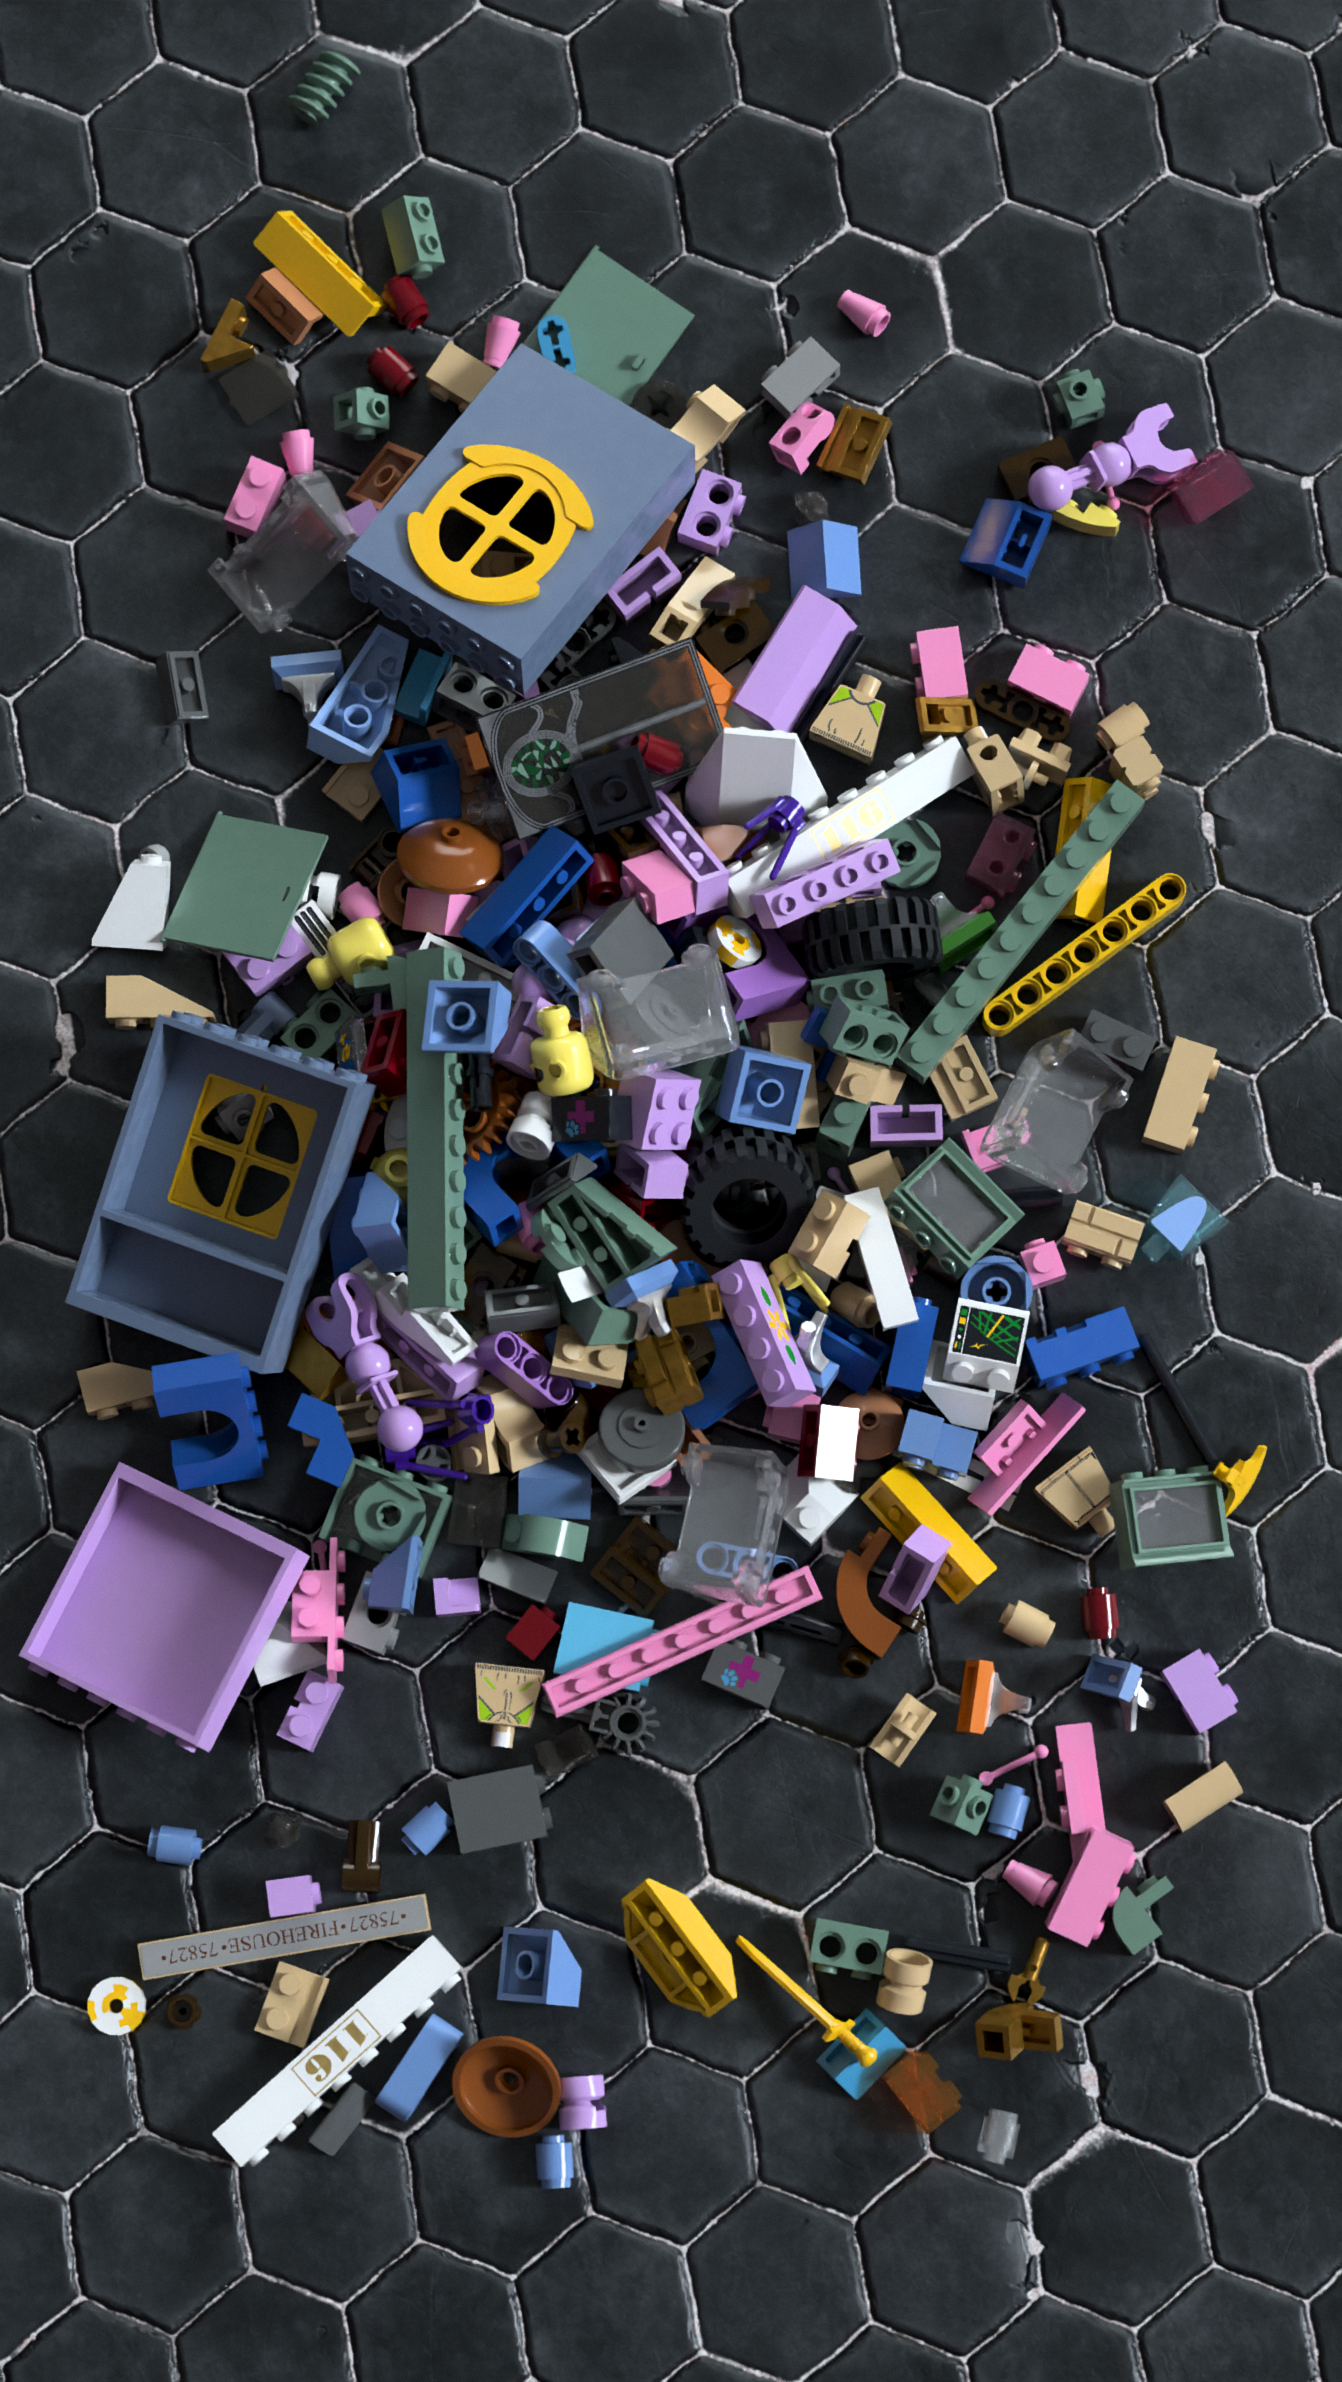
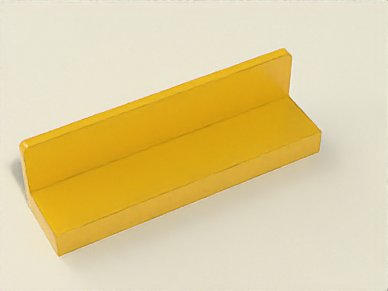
(318, 272)
(1078, 800)
(905, 1505)

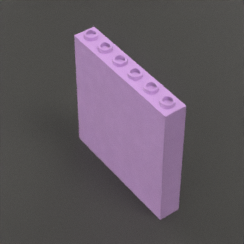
(163, 1608)

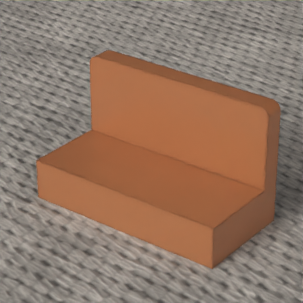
(283, 305)

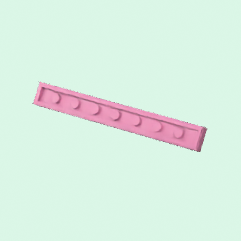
(678, 1643)

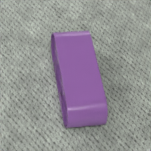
(508, 1368)

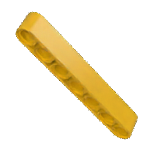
(1093, 940)

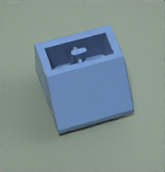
(382, 1225)

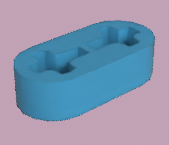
(564, 346)

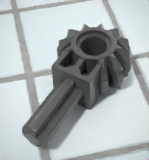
(605, 1719)

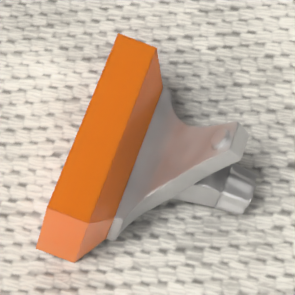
(985, 1698)

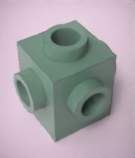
(1079, 398)
(361, 413)
(962, 1803)

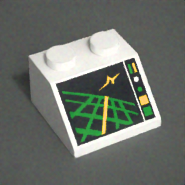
(985, 1345)

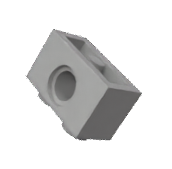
(365, 1634)

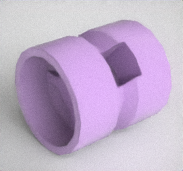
(582, 2103)

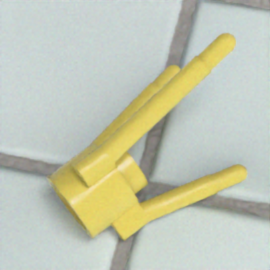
(790, 1274)

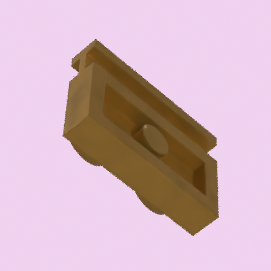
(854, 444)

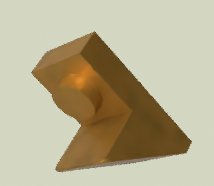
(223, 347)
(945, 716)

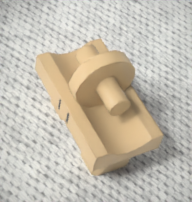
(1038, 764)
(902, 1730)

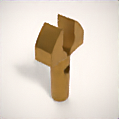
(1031, 1972)

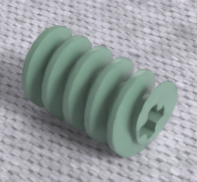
(320, 87)

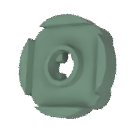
(925, 857)
(558, 1247)
(382, 1494)

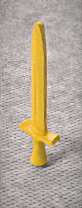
(835, 2028)

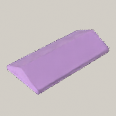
(794, 661)

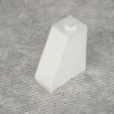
(138, 907)

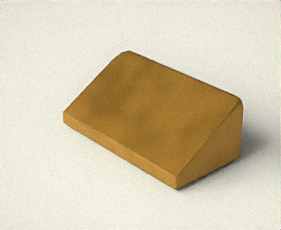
(314, 1365)

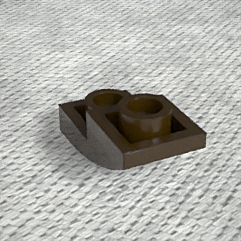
(734, 594)

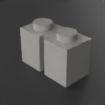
(804, 372)

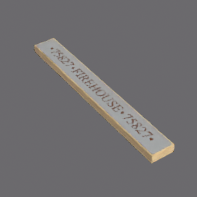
(284, 1937)

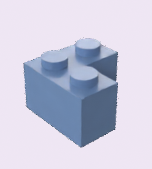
(936, 1445)

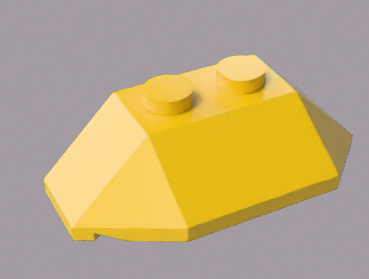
(678, 1948)

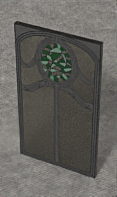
(590, 717)

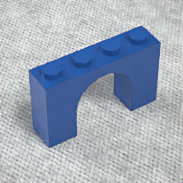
(491, 1208)
(730, 1377)
(219, 1386)

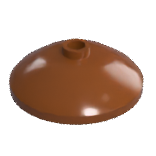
(450, 856)
(505, 2103)

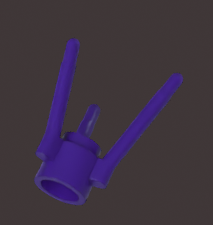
(785, 815)
(472, 1410)
(402, 1459)

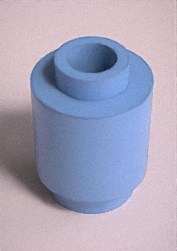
(1008, 1811)
(427, 1829)
(174, 1845)
(554, 2162)

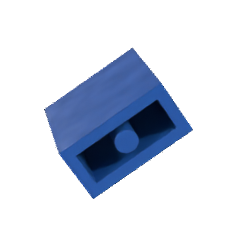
(912, 1352)

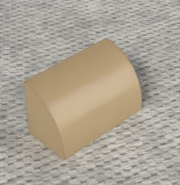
(1203, 1797)

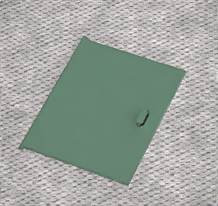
(614, 326)
(245, 887)

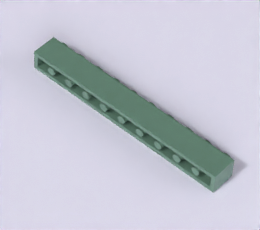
(1019, 932)
(434, 1148)

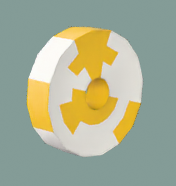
(734, 942)
(100, 2006)

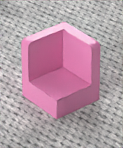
(972, 1145)

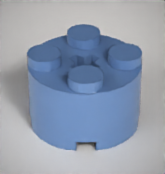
(1001, 1273)

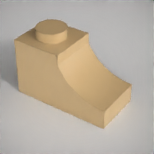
(865, 1081)

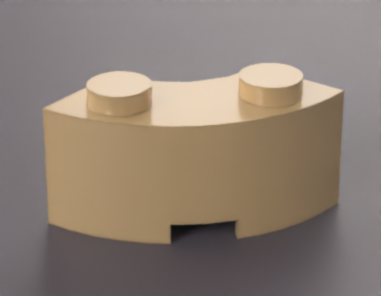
(708, 420)
(514, 1423)

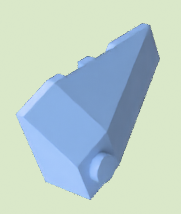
(363, 702)

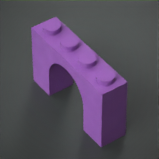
(760, 988)

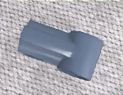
(268, 1017)

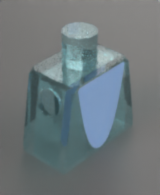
(1181, 1222)

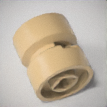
(905, 1975)

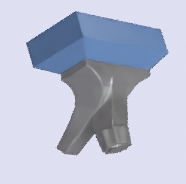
(308, 677)
(645, 1296)
(819, 1367)
(1118, 1681)

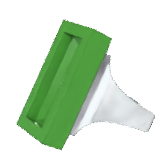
(960, 931)

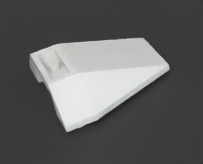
(747, 774)

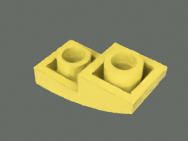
(1093, 521)

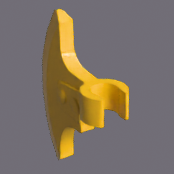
(1240, 1477)

